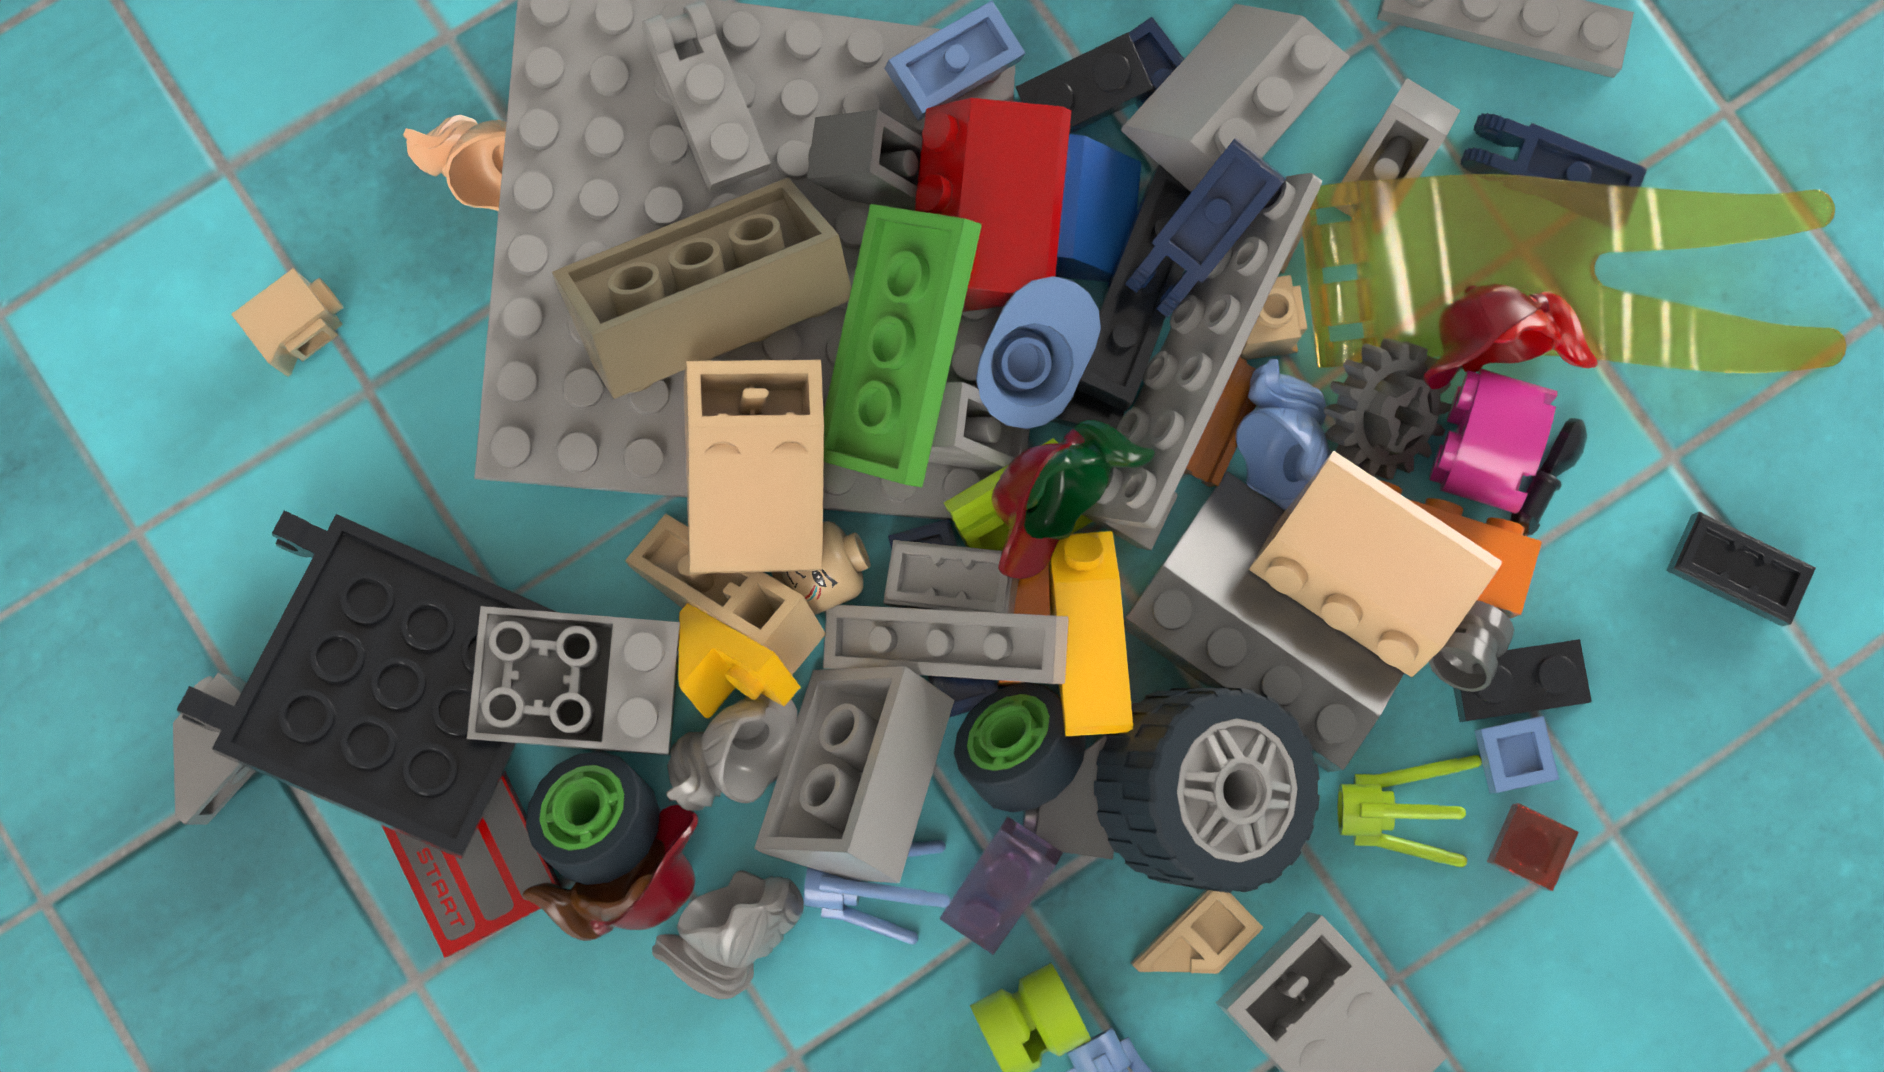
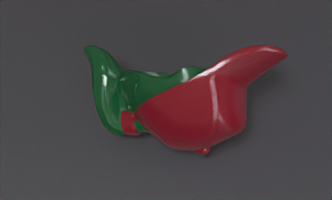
(1052, 487)

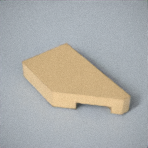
(1201, 937)

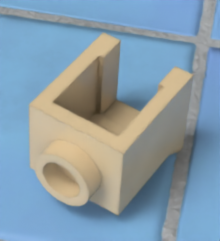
(290, 320)
(1279, 322)

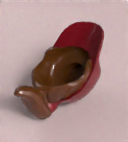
(634, 900)

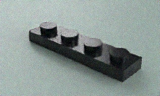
(1129, 318)

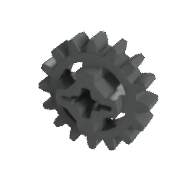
(1386, 408)

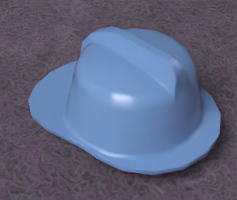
(1038, 352)

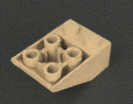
(754, 465)

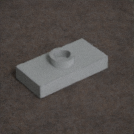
(948, 579)

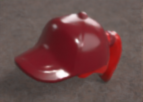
(1506, 327)

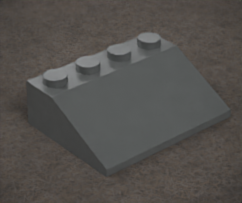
(1242, 633)

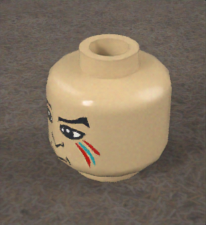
(841, 572)

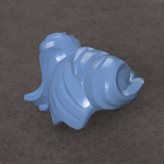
(1282, 435)

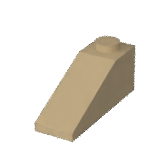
(744, 601)

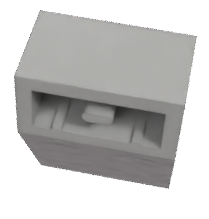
(574, 681)
(1326, 1009)

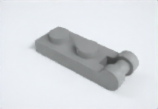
(706, 97)

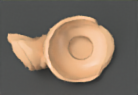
(466, 155)

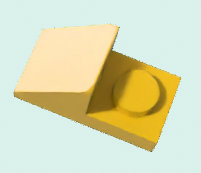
(719, 659)

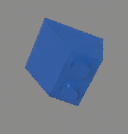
(1096, 209)

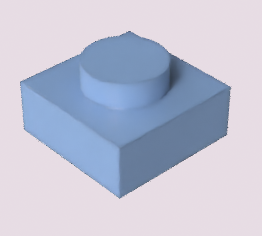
(1516, 755)

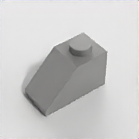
(1404, 137)
(970, 435)
(201, 776)

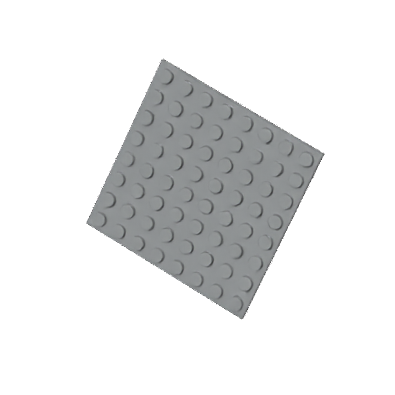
(604, 161)

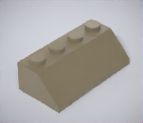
(704, 286)

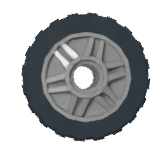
(1208, 789)

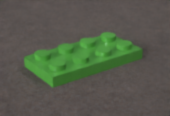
(898, 342)

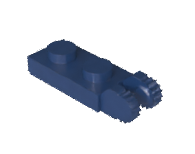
(1546, 155)
(1210, 221)

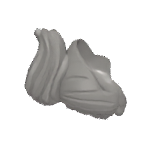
(733, 756)
(729, 931)

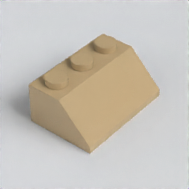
(1374, 565)

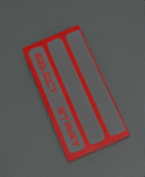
(483, 890)

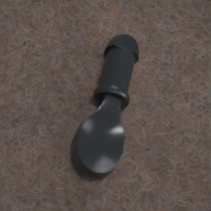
(1563, 456)

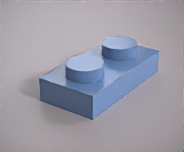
(954, 60)

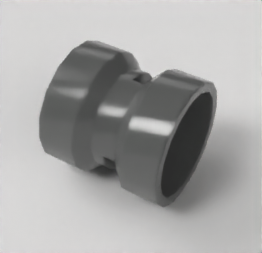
(1478, 639)

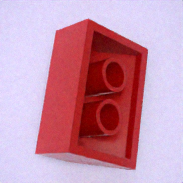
(1006, 172)

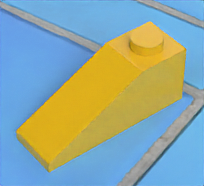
(1088, 592)

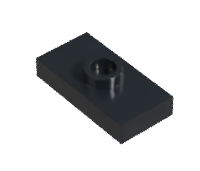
(1741, 569)

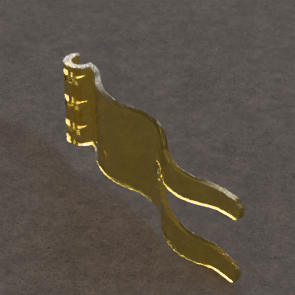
(1438, 234)

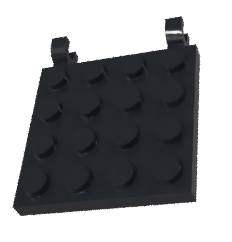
(370, 686)

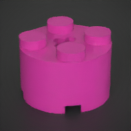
(1496, 440)

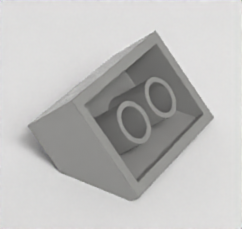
(1239, 82)
(856, 772)

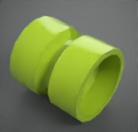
(1030, 1021)

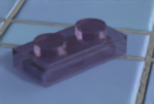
(1001, 885)

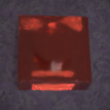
(1532, 847)

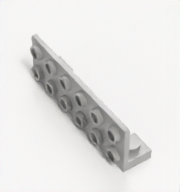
(1196, 363)

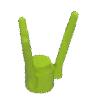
(1368, 810)

